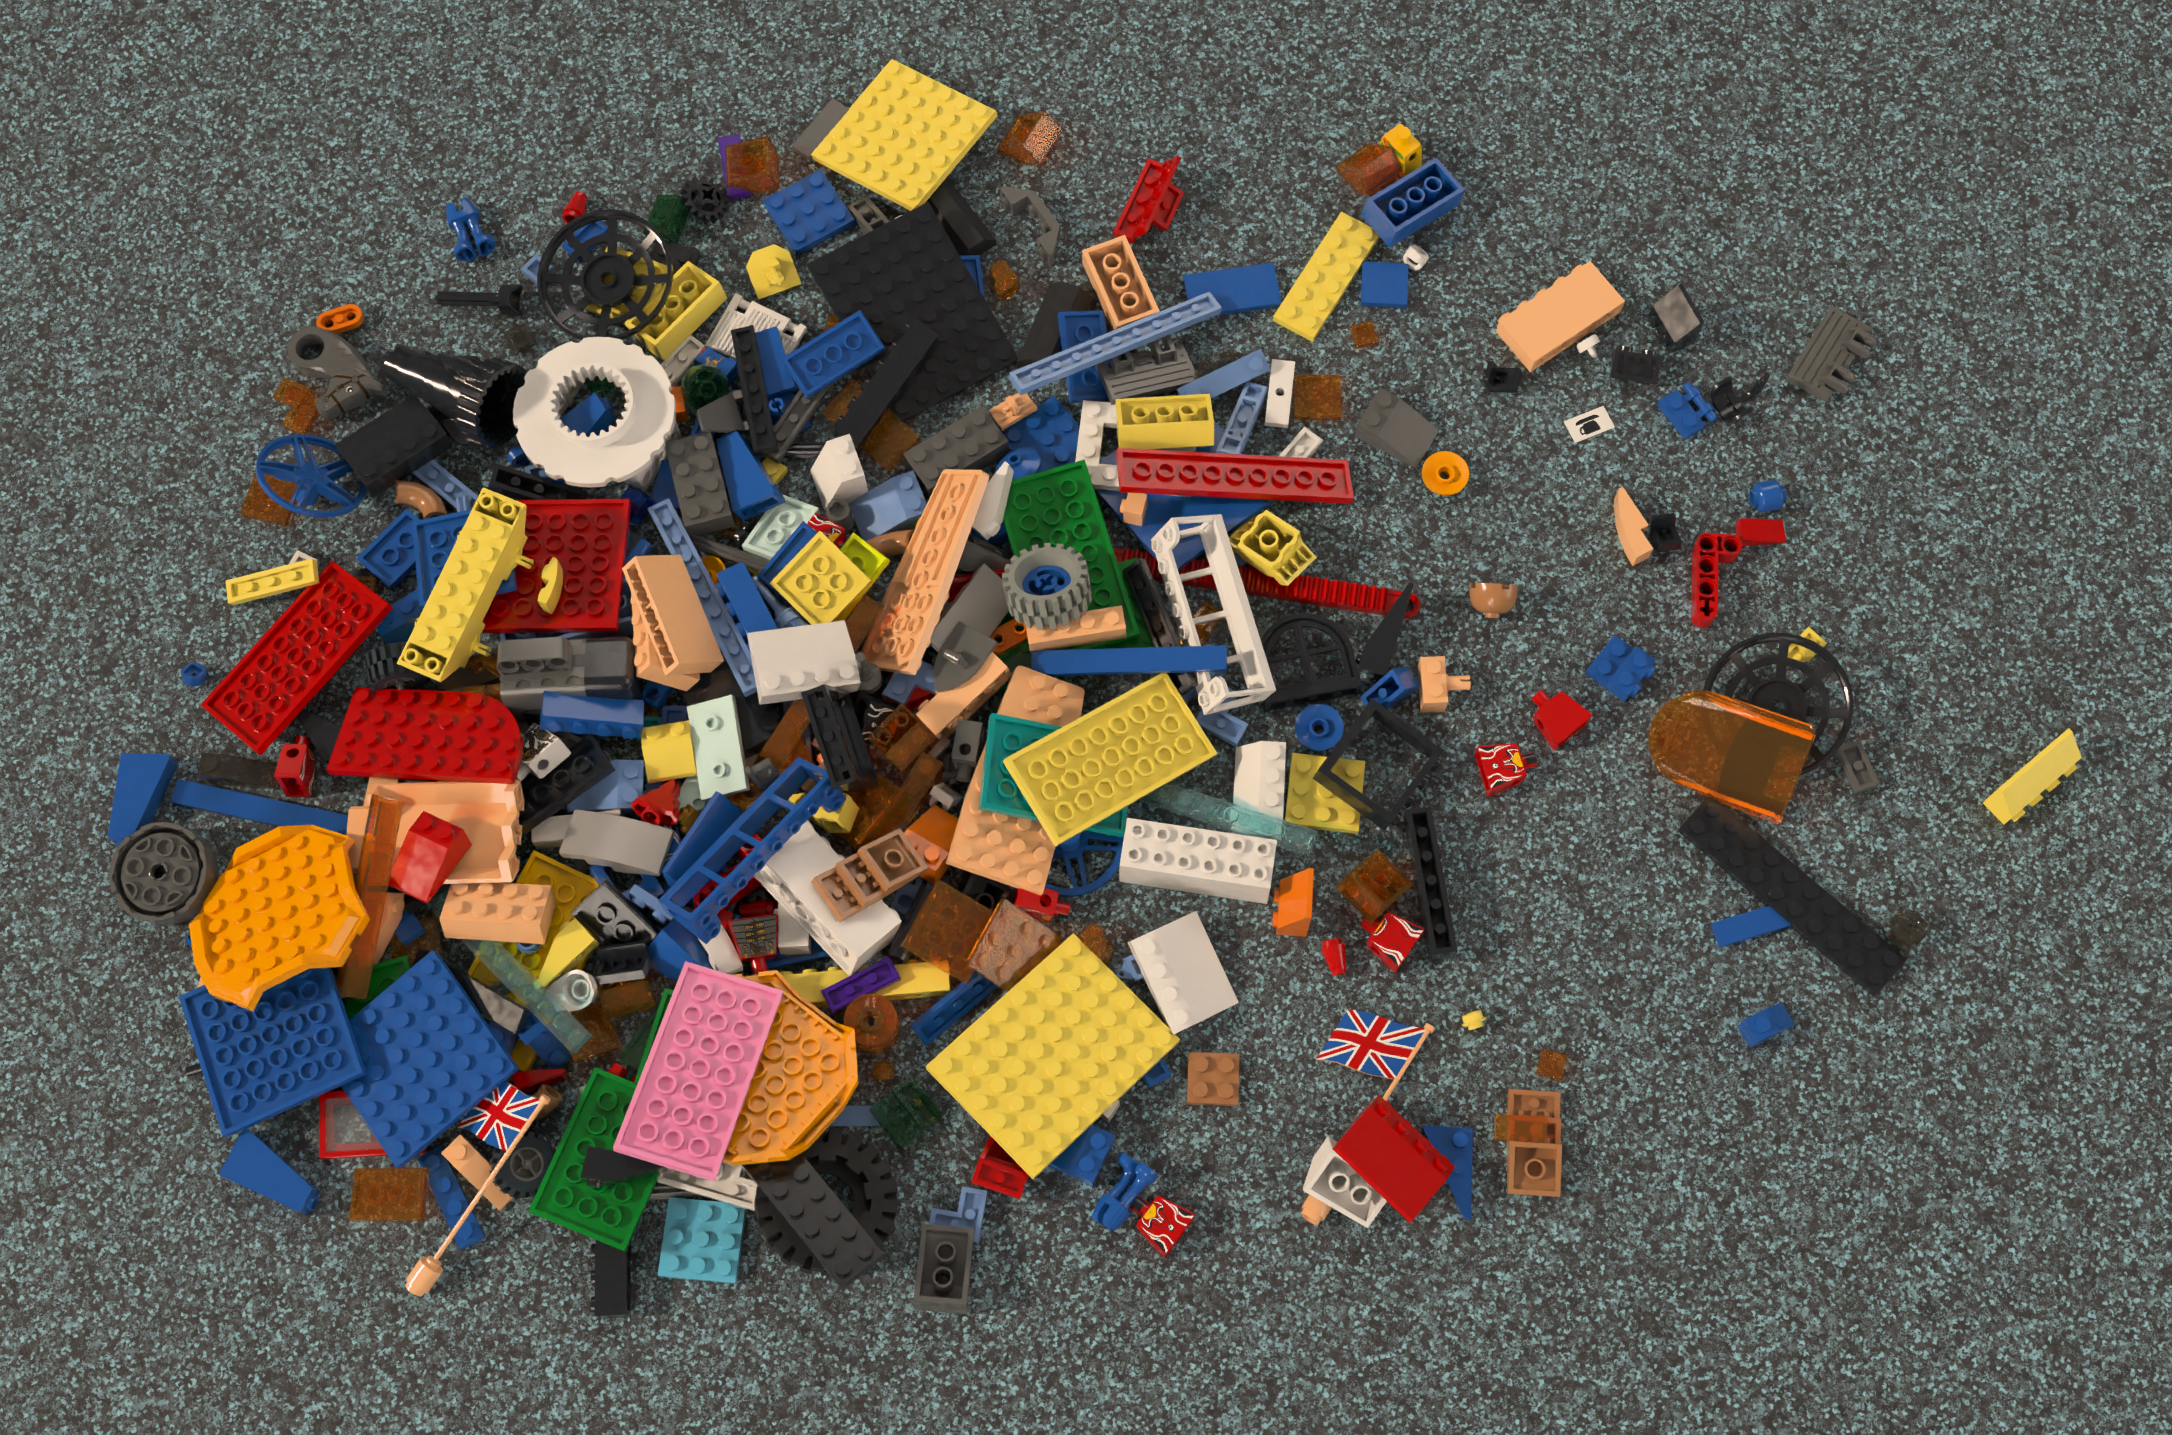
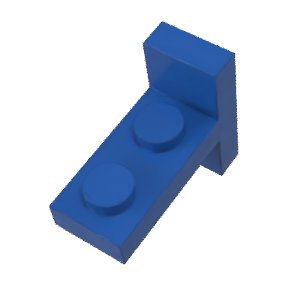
(544, 1043)

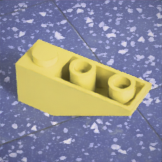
(836, 821)

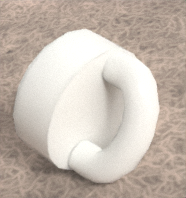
(1417, 255)
(1588, 344)

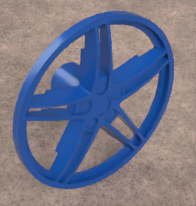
(308, 476)
(1073, 849)

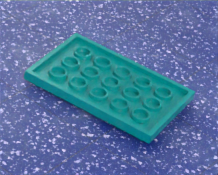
(998, 789)

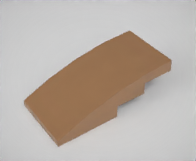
(869, 875)
(1535, 1166)

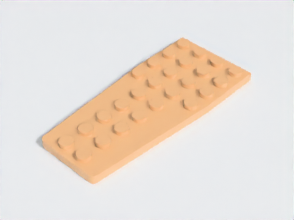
(925, 573)
(1002, 845)

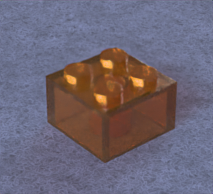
(1374, 886)

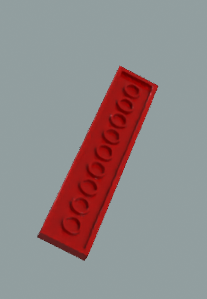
(1234, 476)

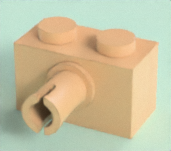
(1436, 684)

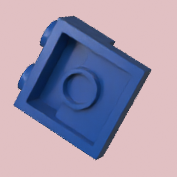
(1621, 668)

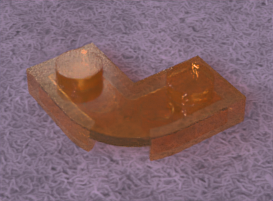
(303, 406)

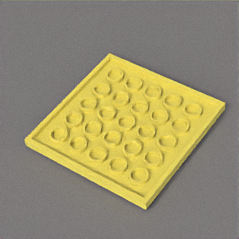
(904, 135)

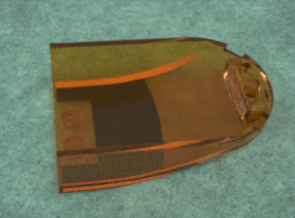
(1731, 751)

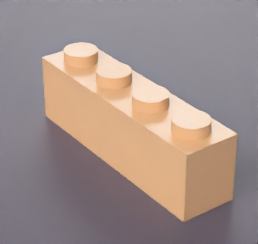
(1090, 628)

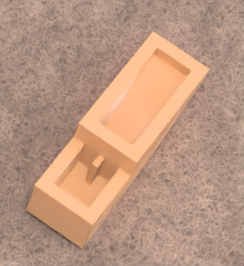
(1631, 528)

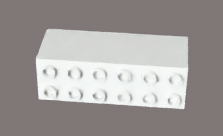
(1197, 860)
(789, 881)

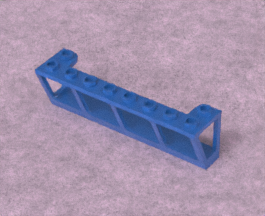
(703, 920)

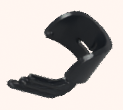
(1725, 387)

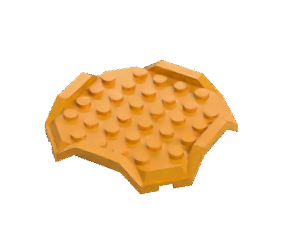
(277, 912)
(798, 1083)

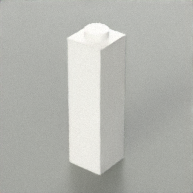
(553, 830)

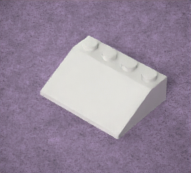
(802, 659)
(1183, 972)

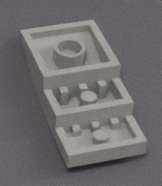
(978, 605)
(617, 842)

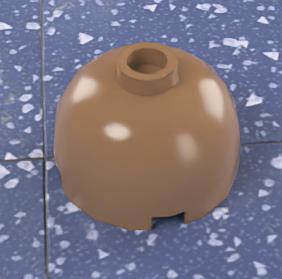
(1493, 598)

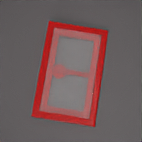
(344, 1131)

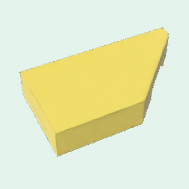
(1801, 653)

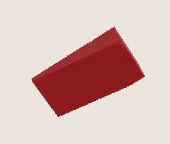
(1760, 531)
(532, 1079)

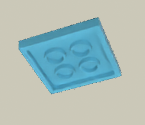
(702, 1240)

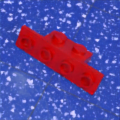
(1162, 203)

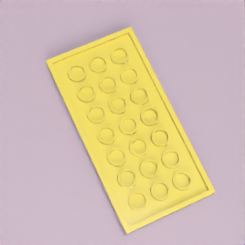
(1109, 758)

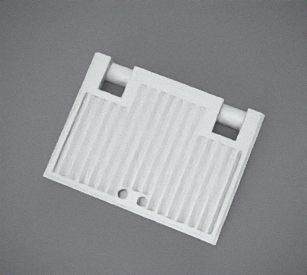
(755, 315)

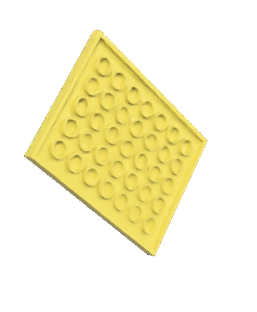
(1052, 1055)

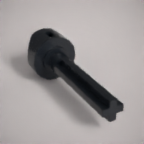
(506, 299)

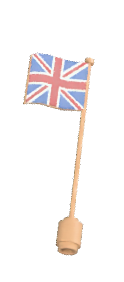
(1374, 1048)
(500, 1122)

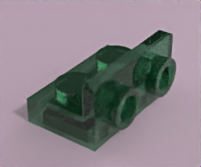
(668, 217)

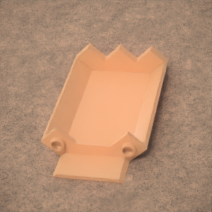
(481, 809)

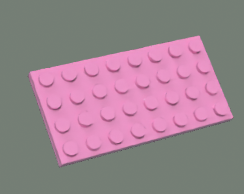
(699, 1071)

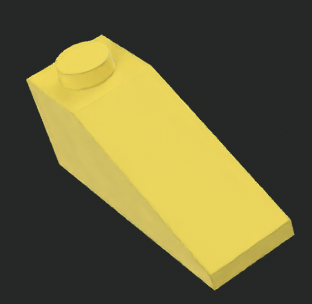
(567, 951)

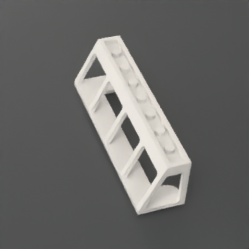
(1235, 610)

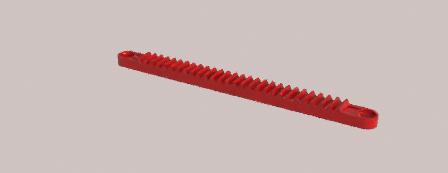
(1300, 590)

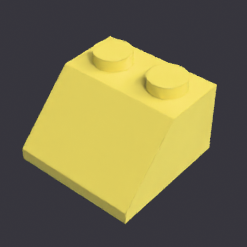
(668, 751)

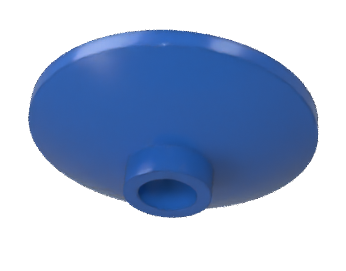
(1023, 462)
(1323, 717)

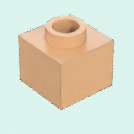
(1134, 508)

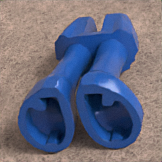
(469, 217)
(1113, 1208)

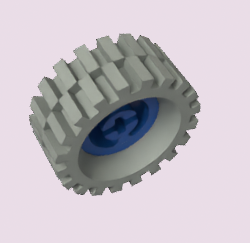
(1047, 586)

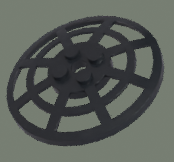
(598, 268)
(1788, 692)

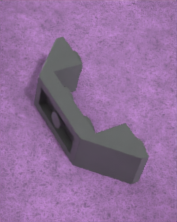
(1018, 200)

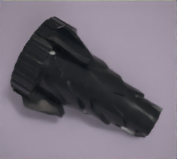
(465, 389)

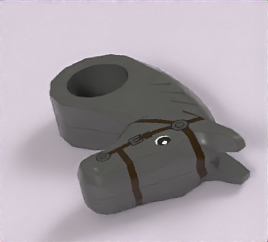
(340, 362)

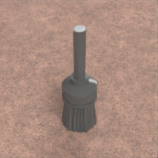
(870, 677)

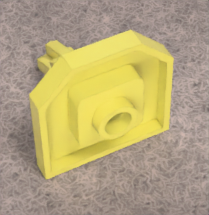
(772, 271)

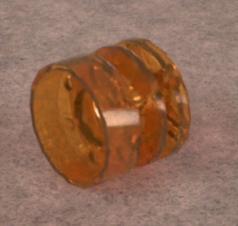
(886, 1027)

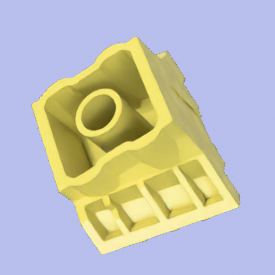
(1272, 547)

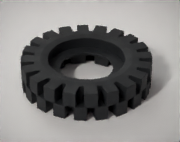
(862, 1171)

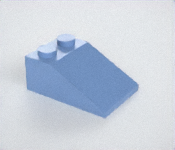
(889, 507)
(614, 791)

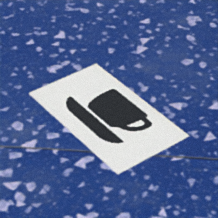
(1589, 424)

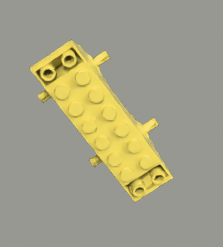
(478, 563)

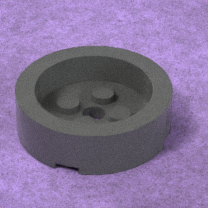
(181, 891)

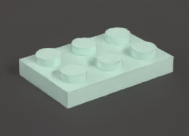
(777, 526)

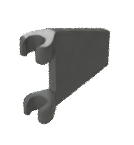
(723, 415)

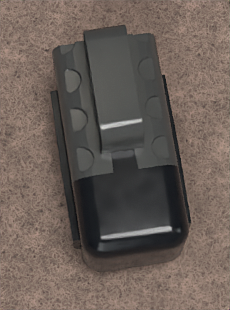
(565, 666)

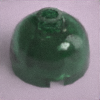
(703, 385)

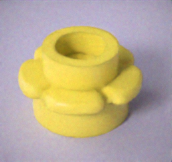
(1473, 1020)

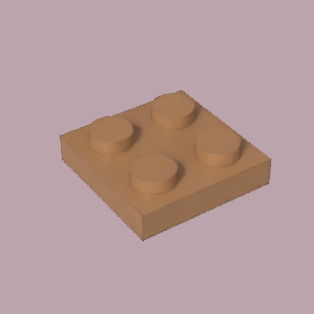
(1213, 1079)

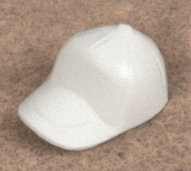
(575, 990)

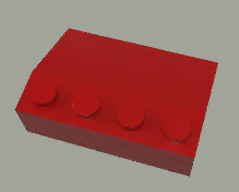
(1394, 1158)

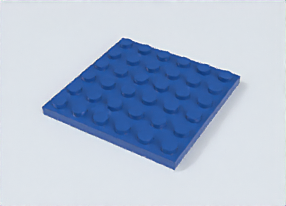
(277, 1054)
(423, 1059)

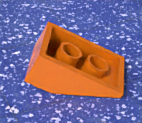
(932, 840)
(1294, 904)

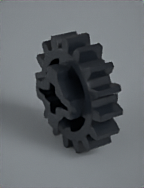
(713, 205)

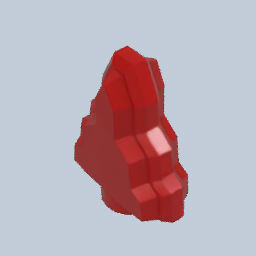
(659, 805)

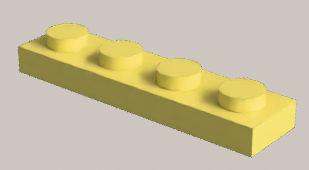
(272, 581)

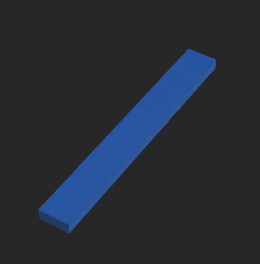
(1130, 660)
(254, 807)

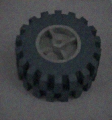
(385, 673)
(524, 1167)

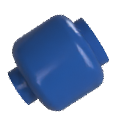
(1767, 496)

